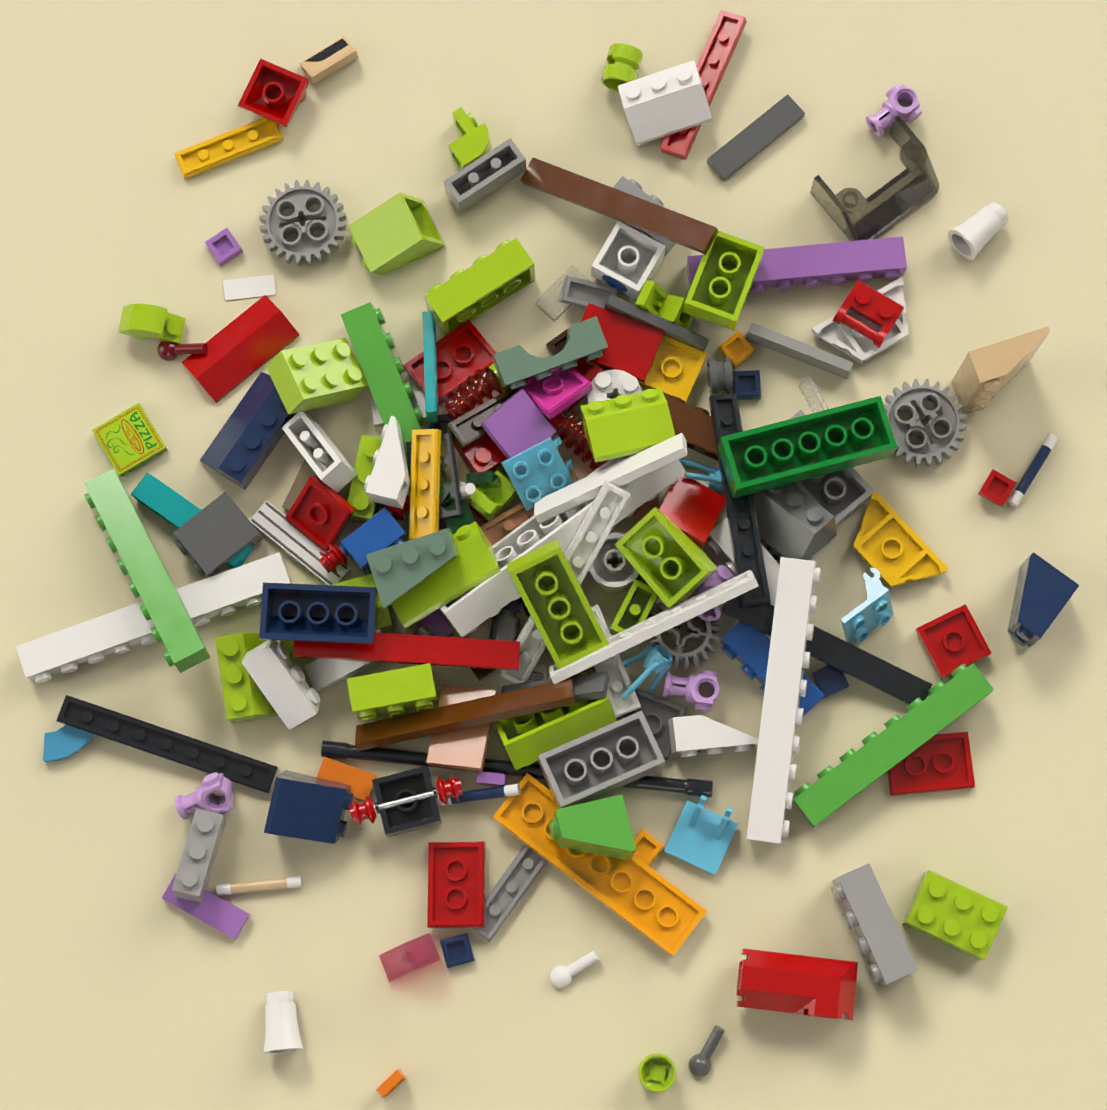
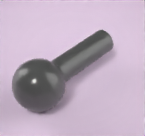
(700, 1063)

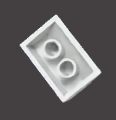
(665, 103)

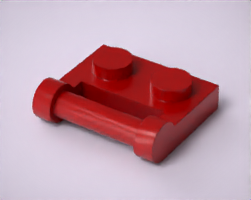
(873, 307)

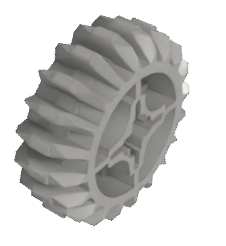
(695, 634)

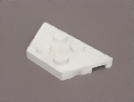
(857, 345)

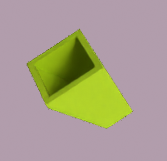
(395, 234)

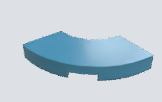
(64, 743)

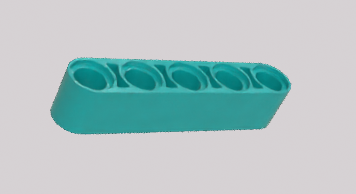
(174, 508)

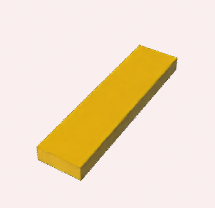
(228, 147)
(424, 482)

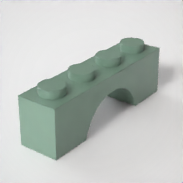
(517, 365)

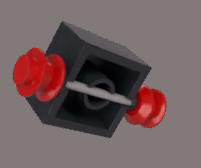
(406, 801)

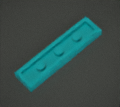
(430, 367)

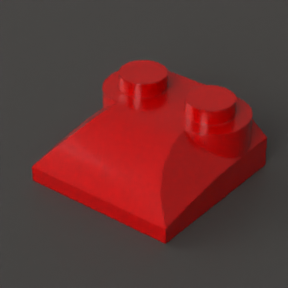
(274, 92)

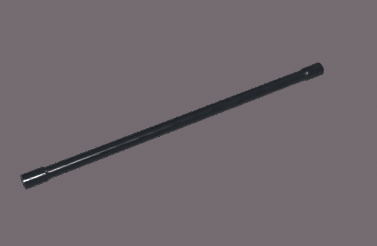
(343, 750)

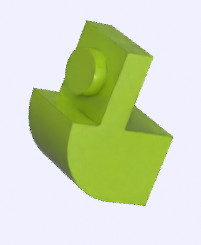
(474, 141)
(657, 301)
(151, 321)
(494, 501)

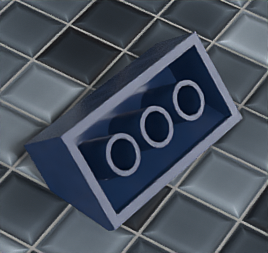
(249, 433)
(318, 613)

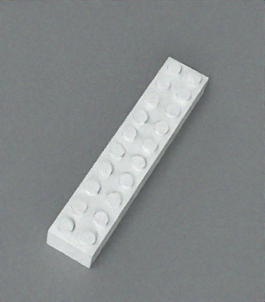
(490, 596)

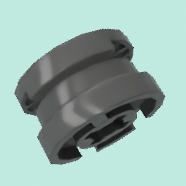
(720, 376)

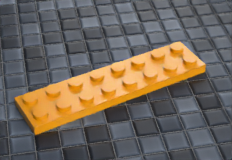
(623, 886)

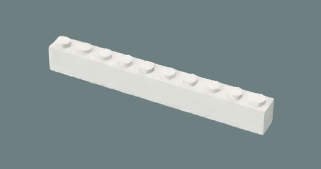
(128, 626)
(782, 699)

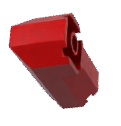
(796, 983)

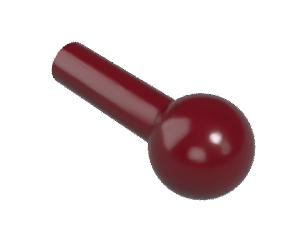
(170, 350)

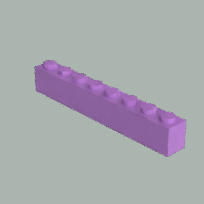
(824, 264)

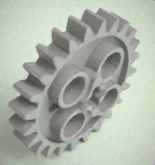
(300, 200)
(945, 414)

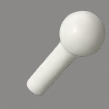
(465, 490)
(562, 976)

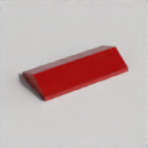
(241, 348)

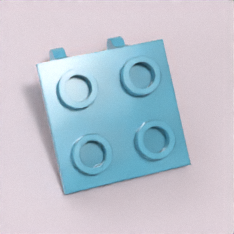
(538, 471)
(870, 614)
(701, 836)

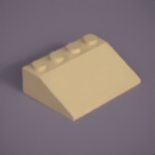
(993, 367)

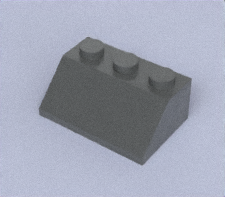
(793, 522)

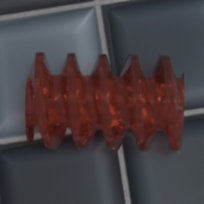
(470, 394)
(575, 435)

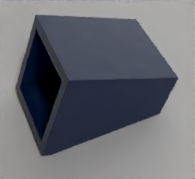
(1038, 599)
(308, 808)

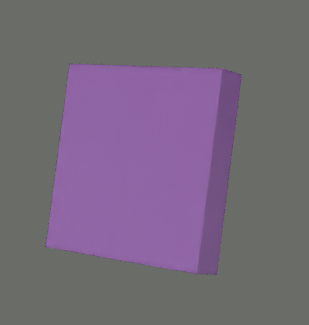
(517, 425)

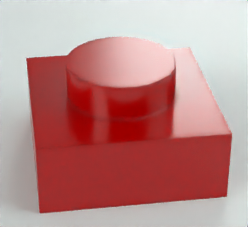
(997, 488)

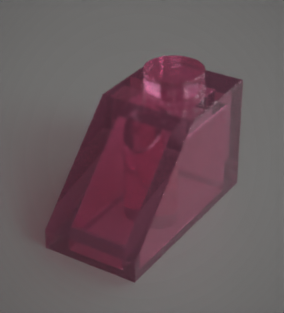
(410, 957)

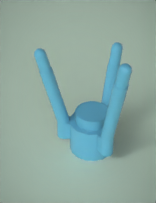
(713, 479)
(656, 660)

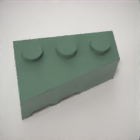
(409, 563)

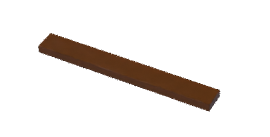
(620, 205)
(465, 714)

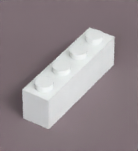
(720, 543)

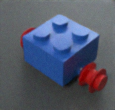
(375, 534)

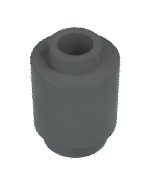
(505, 626)

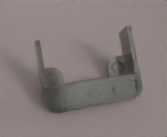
(891, 204)

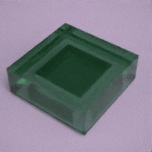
(484, 479)

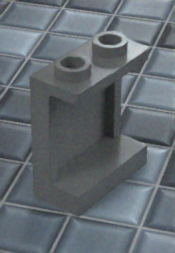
(216, 535)

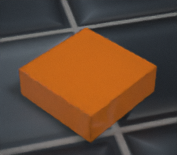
(391, 1083)

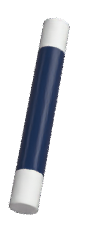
(1032, 470)
(484, 794)

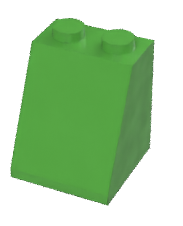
(595, 828)

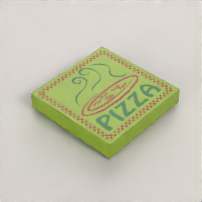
(129, 439)

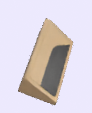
(329, 60)

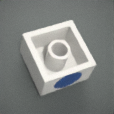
(627, 260)

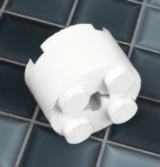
(612, 384)
(608, 578)

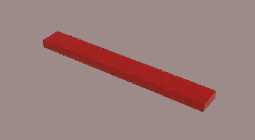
(419, 651)

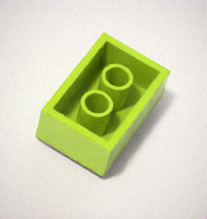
(724, 280)
(316, 375)
(393, 692)
(954, 915)

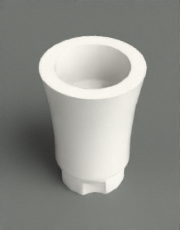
(978, 230)
(281, 1024)

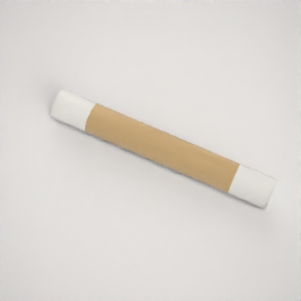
(259, 885)

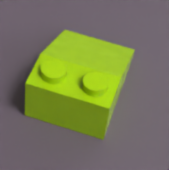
(666, 558)

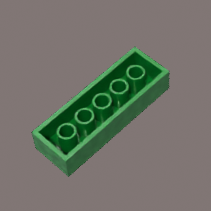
(806, 446)

